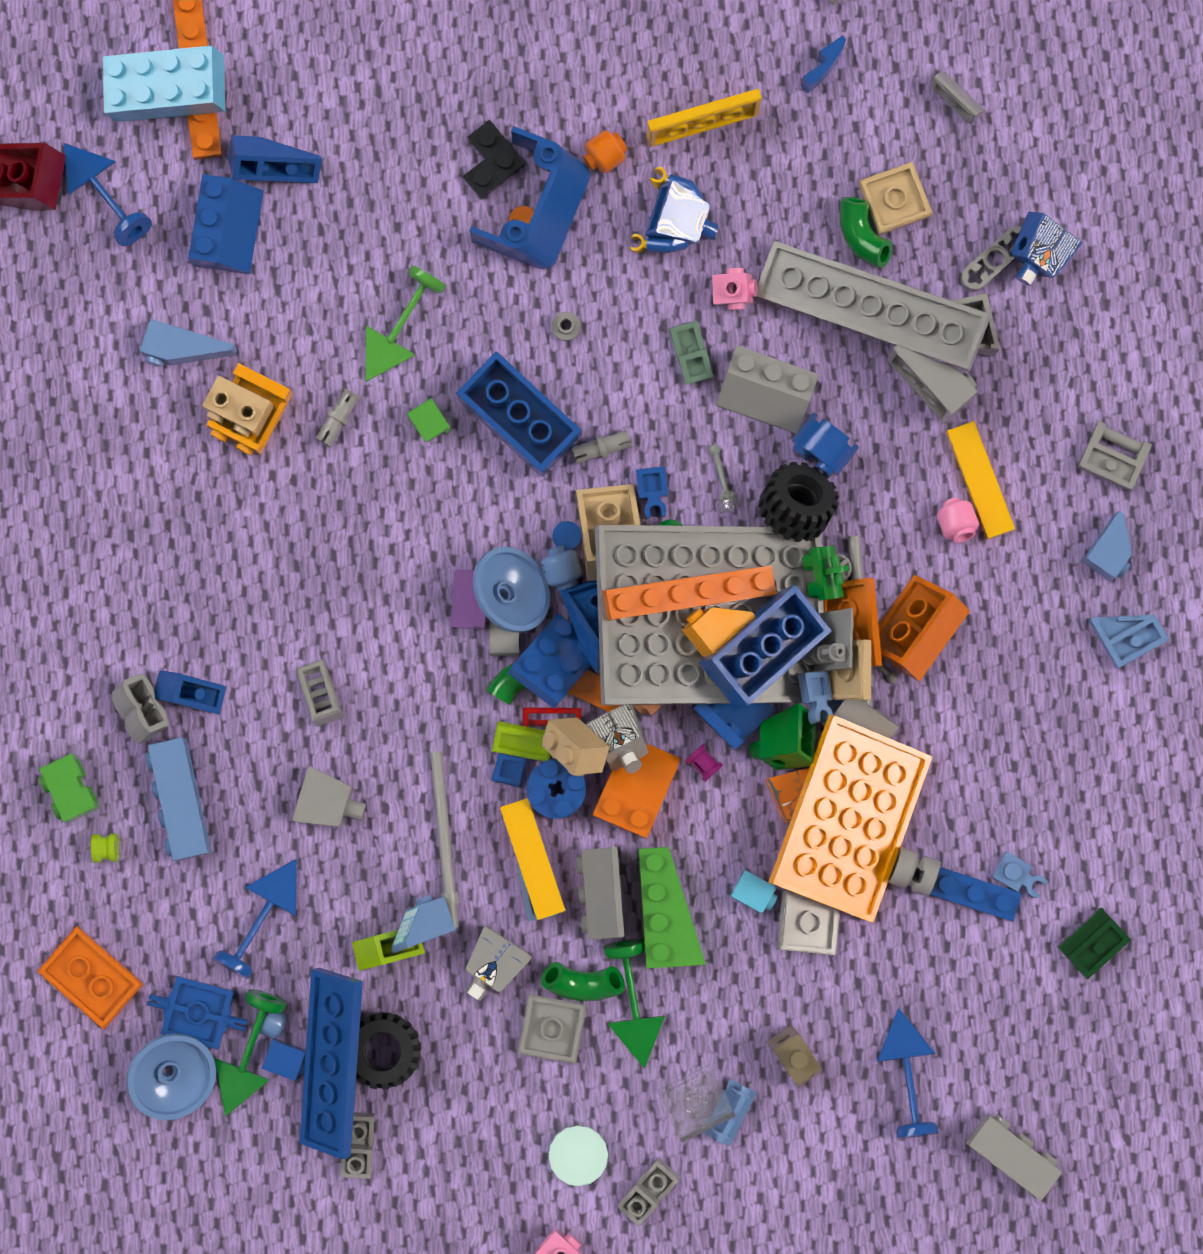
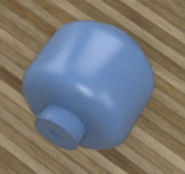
(273, 1025)

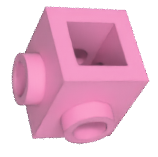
(724, 289)
(558, 1242)

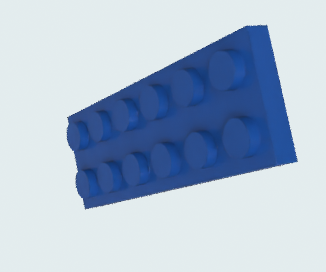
(331, 1062)

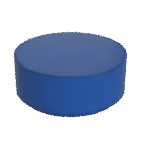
(567, 534)

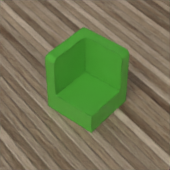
(428, 420)

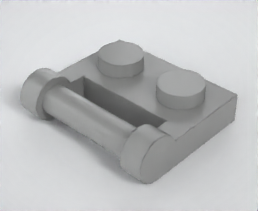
(1111, 464)

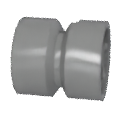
(905, 867)

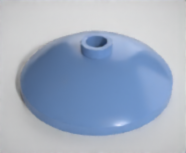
(519, 582)
(177, 1091)

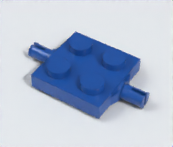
(198, 1011)

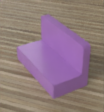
(465, 608)

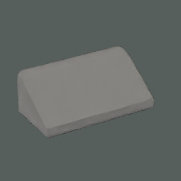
(956, 97)

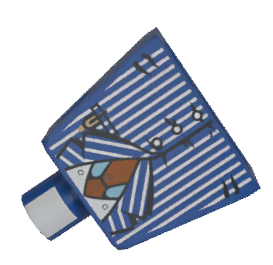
(1042, 247)

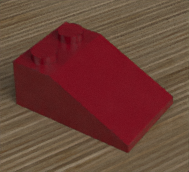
(30, 175)

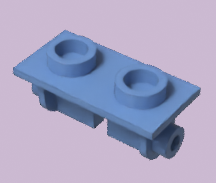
(740, 1101)

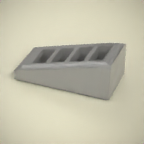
(327, 715)

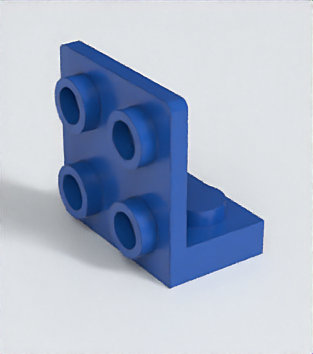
(734, 724)

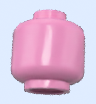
(957, 520)

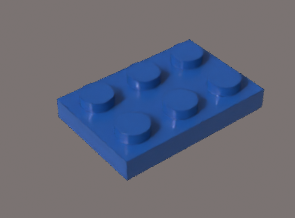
(552, 662)

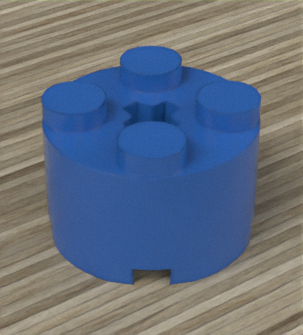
(824, 445)
(540, 795)

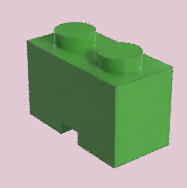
(66, 787)

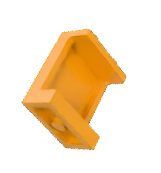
(266, 388)

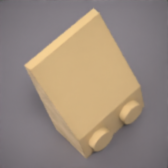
(603, 507)

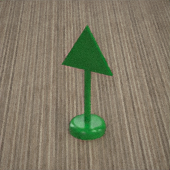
(639, 1033)
(237, 1082)

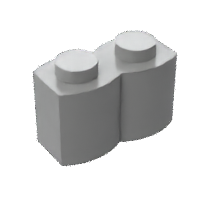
(137, 704)

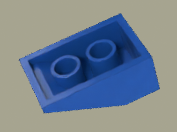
(582, 609)

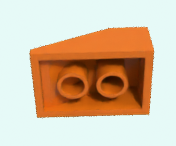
(635, 798)

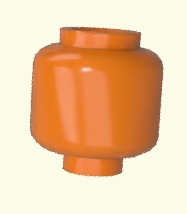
(605, 151)

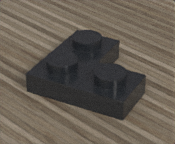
(499, 160)

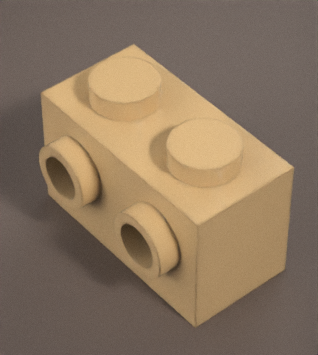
(237, 406)
(575, 746)

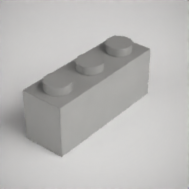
(1014, 1156)

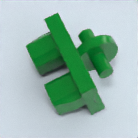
(826, 571)

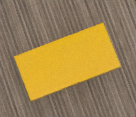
(703, 118)

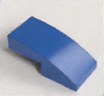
(827, 58)

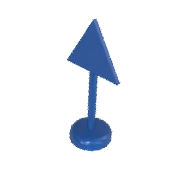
(83, 167)
(278, 889)
(902, 1043)

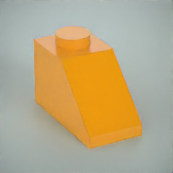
(714, 627)

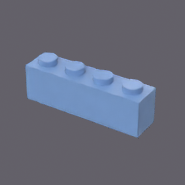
(178, 798)

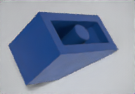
(189, 691)

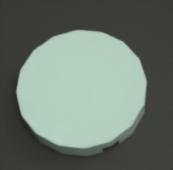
(578, 1155)

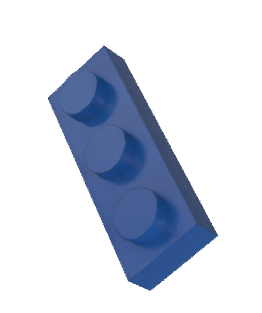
(976, 894)

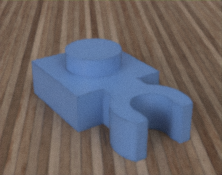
(816, 691)
(1015, 873)

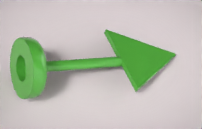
(383, 352)

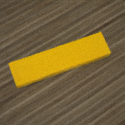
(980, 480)
(532, 859)

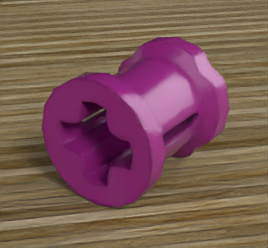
(703, 762)

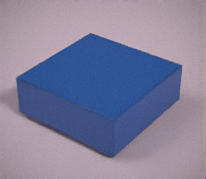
(509, 769)

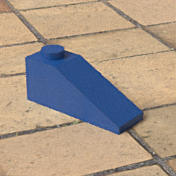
(271, 161)

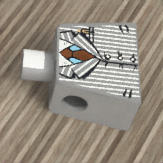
(625, 737)

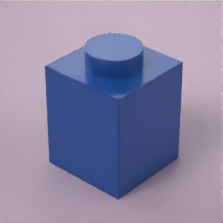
(285, 1059)

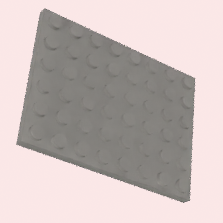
(649, 655)

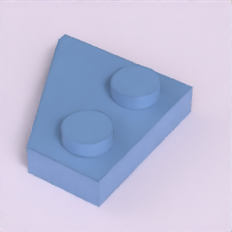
(1128, 636)

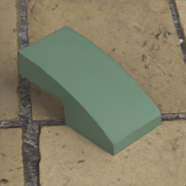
(691, 352)

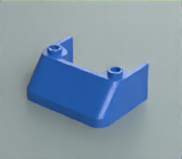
(544, 236)

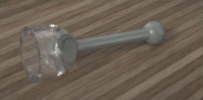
(727, 498)

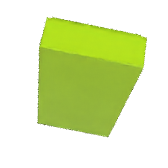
(520, 741)

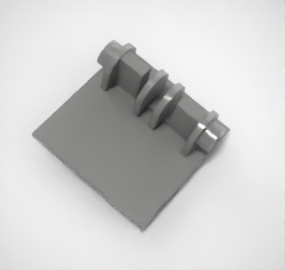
(835, 649)

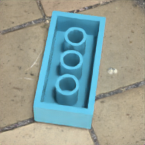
(164, 83)

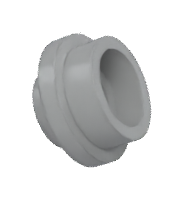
(566, 335)

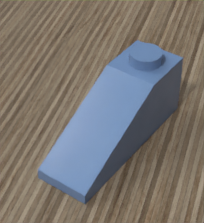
(177, 346)

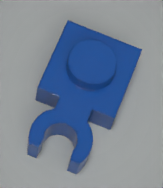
(652, 486)

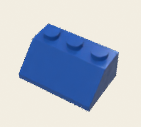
(225, 224)

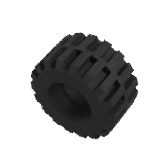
(789, 516)
(408, 1059)

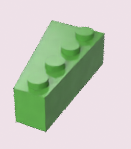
(667, 923)

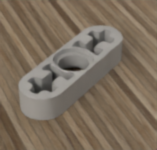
(973, 267)

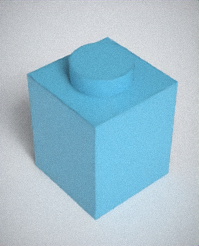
(754, 892)

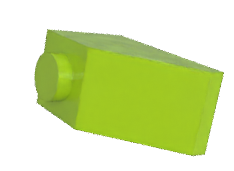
(378, 951)

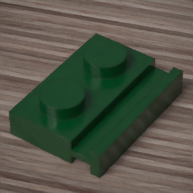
(1094, 943)

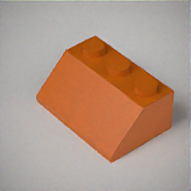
(919, 626)

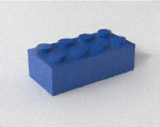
(519, 414)
(766, 647)

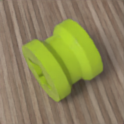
(105, 848)

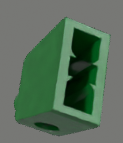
(786, 739)

